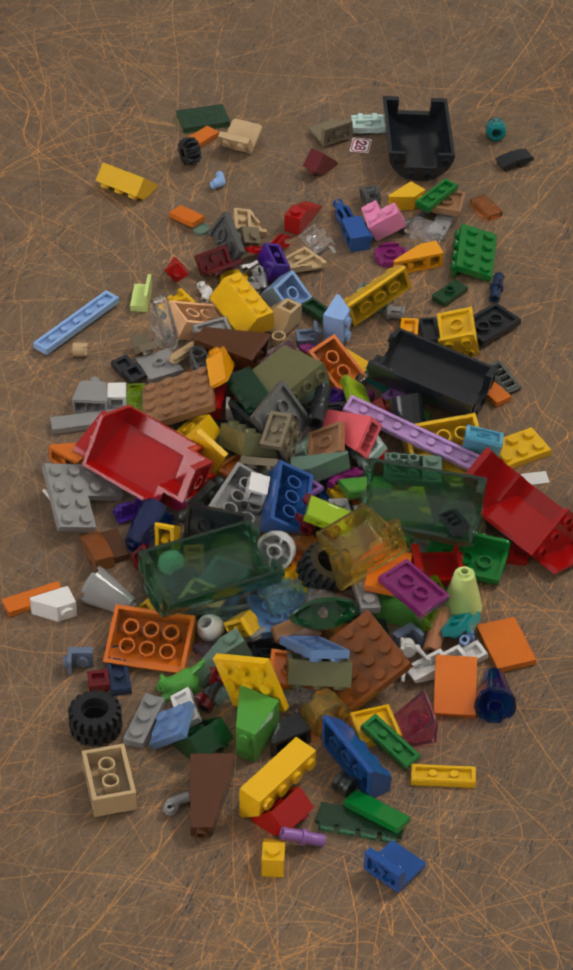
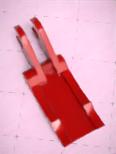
(280, 239)

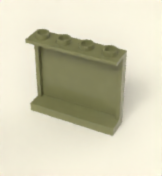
(296, 369)

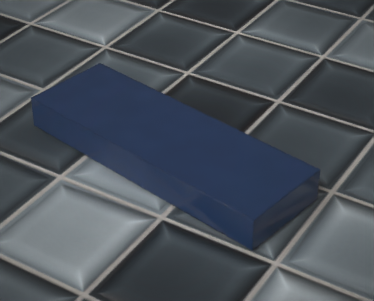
(119, 677)

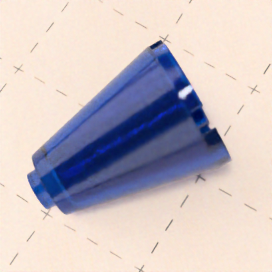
(142, 526)
(494, 697)

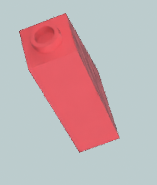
(359, 430)

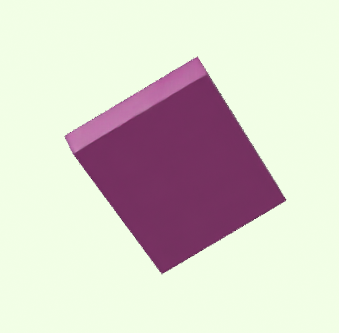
(413, 588)

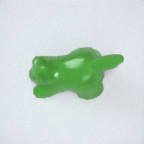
(184, 678)

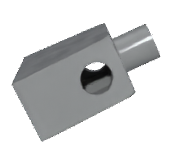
(90, 396)

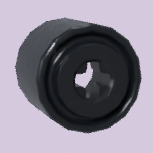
(408, 407)

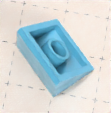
(478, 439)

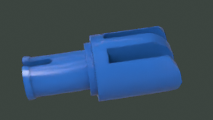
(342, 211)

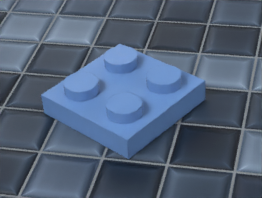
(172, 725)

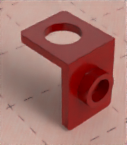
(176, 270)

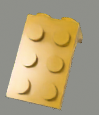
(458, 331)

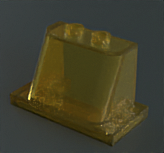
(360, 544)

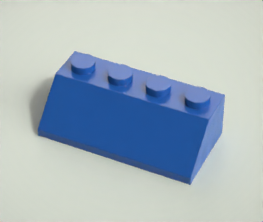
(285, 497)
(354, 757)

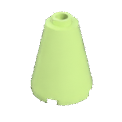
(463, 592)

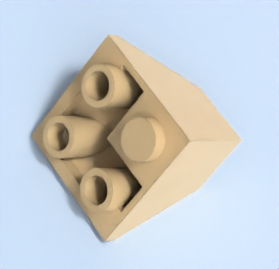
(286, 315)

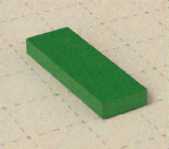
(436, 195)
(390, 742)
(377, 811)

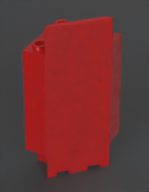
(144, 457)
(525, 513)

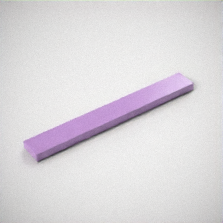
(413, 434)

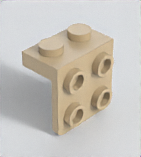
(241, 136)

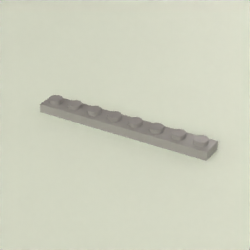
(365, 599)

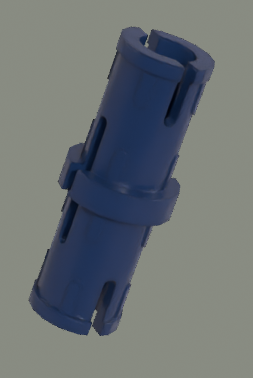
(496, 287)

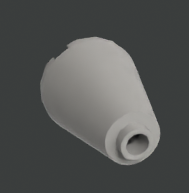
(105, 591)

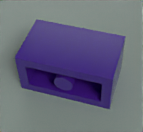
(273, 261)

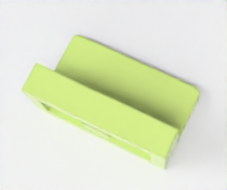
(141, 296)

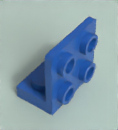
(393, 865)

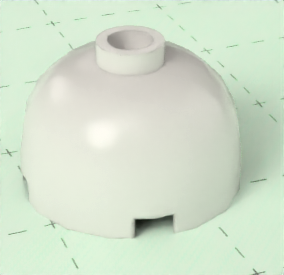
(278, 546)

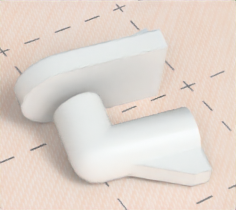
(246, 267)

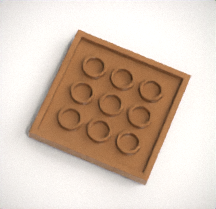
(179, 397)

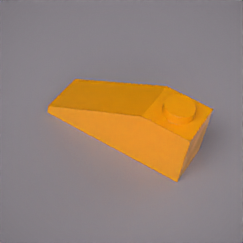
(421, 257)
(219, 366)

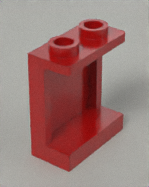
(437, 563)

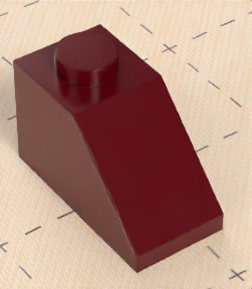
(318, 163)

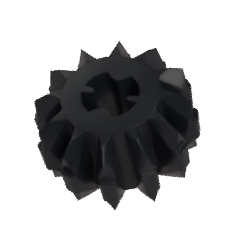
(189, 151)

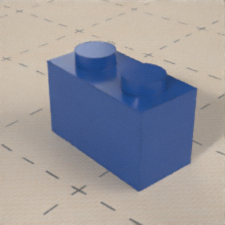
(356, 233)

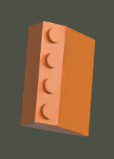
(150, 640)

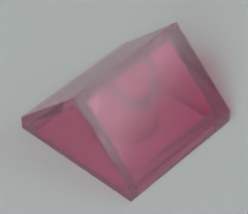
(418, 721)

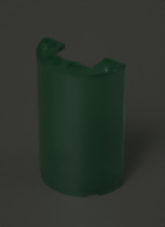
(421, 494)
(206, 568)

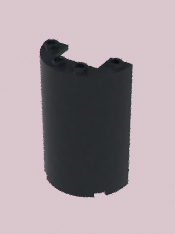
(419, 140)
(437, 372)

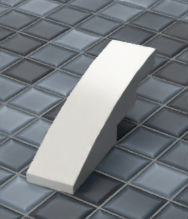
(425, 670)

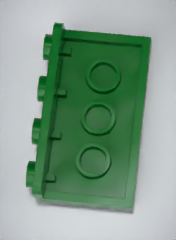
(473, 252)
(485, 559)

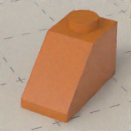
(64, 454)

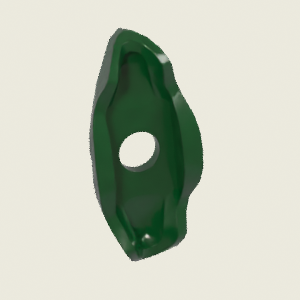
(339, 611)

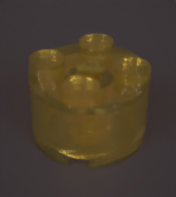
(324, 703)

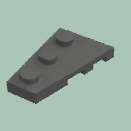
(226, 234)

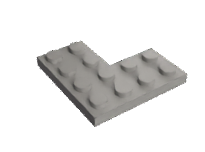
(69, 494)

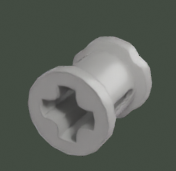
(391, 309)

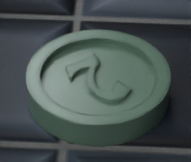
(201, 229)

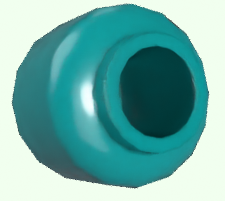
(495, 129)

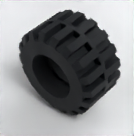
(315, 569)
(98, 706)

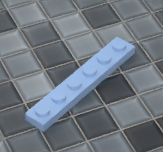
(76, 322)

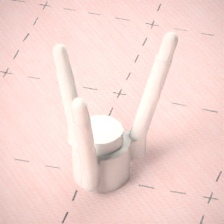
(409, 649)

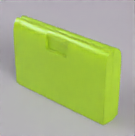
(353, 387)
(322, 512)

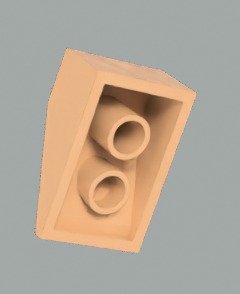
(189, 314)

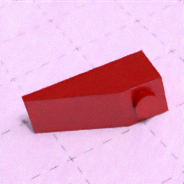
(300, 216)

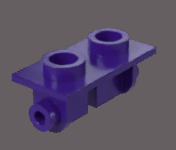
(126, 511)

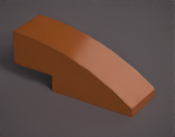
(97, 550)

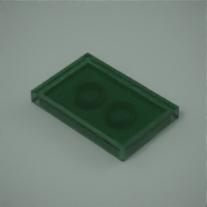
(197, 118)

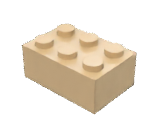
(109, 780)

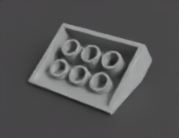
(232, 492)

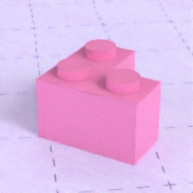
(383, 221)

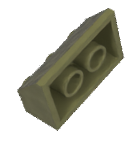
(243, 440)
(318, 674)

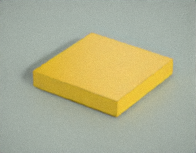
(211, 449)
(359, 717)

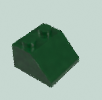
(205, 737)

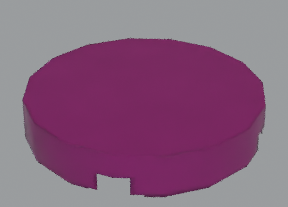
(388, 253)

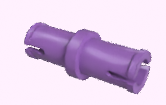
(302, 837)

